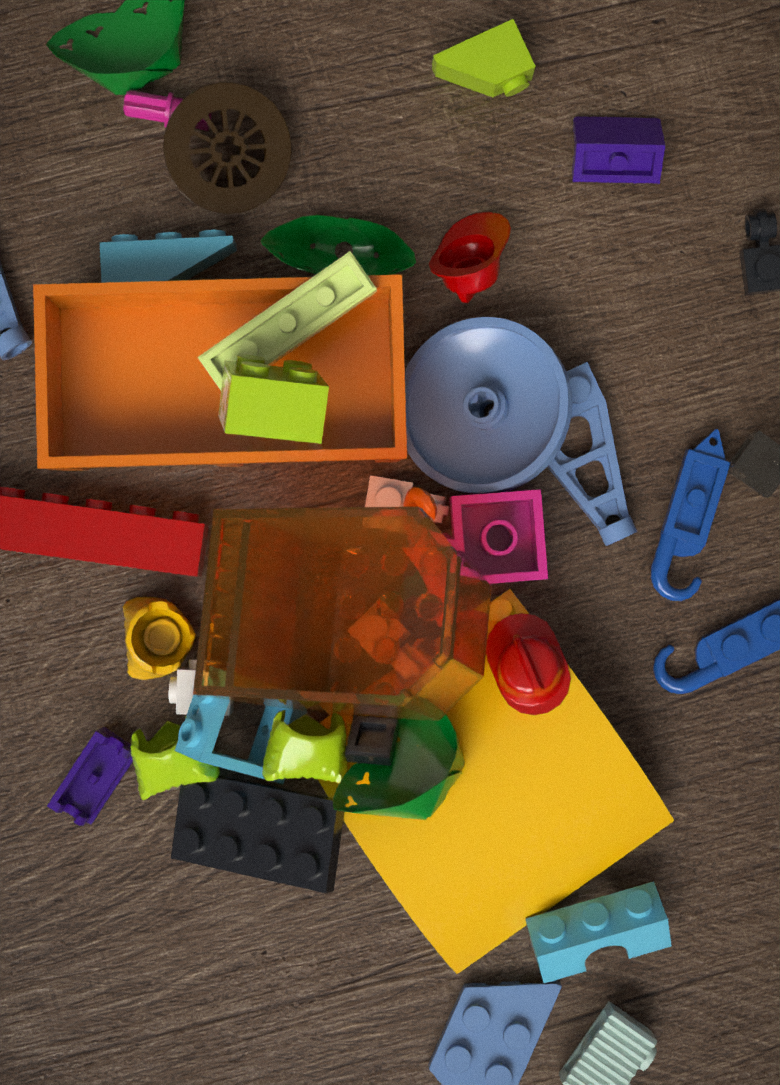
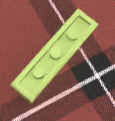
(294, 317)

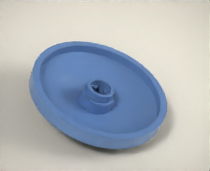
(454, 382)

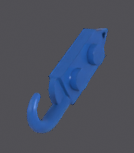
(690, 513)
(725, 650)

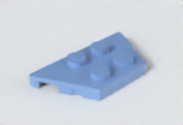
(492, 1032)

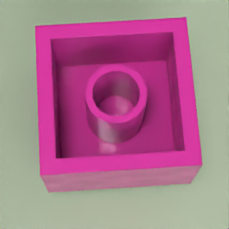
(502, 534)

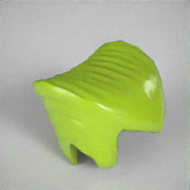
(306, 749)
(161, 767)

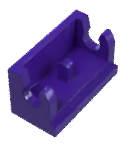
(93, 777)

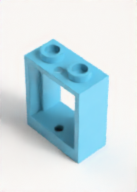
(201, 731)

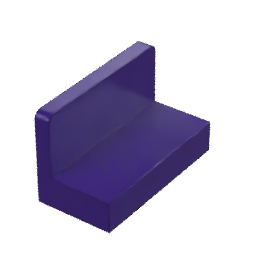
(617, 150)

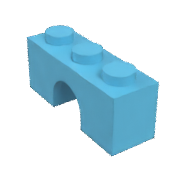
(624, 919)

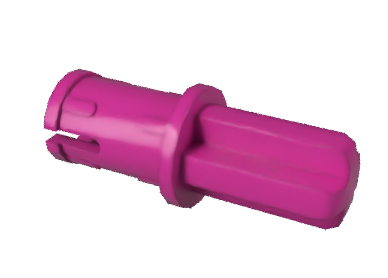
(154, 107)

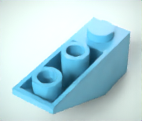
(164, 258)

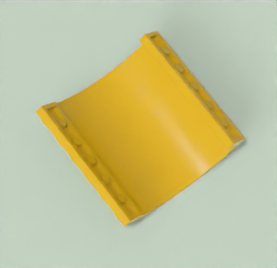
(522, 826)

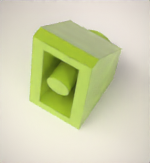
(488, 62)

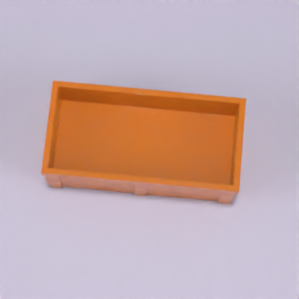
(128, 387)

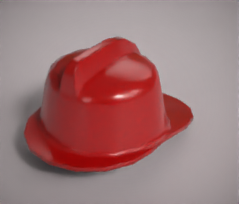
(471, 254)
(528, 664)

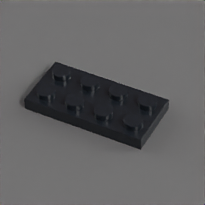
(259, 832)

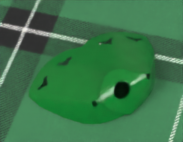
(129, 47)
(365, 237)
(415, 781)

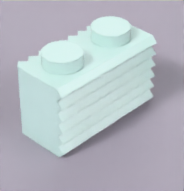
(610, 1051)

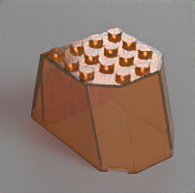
(341, 612)

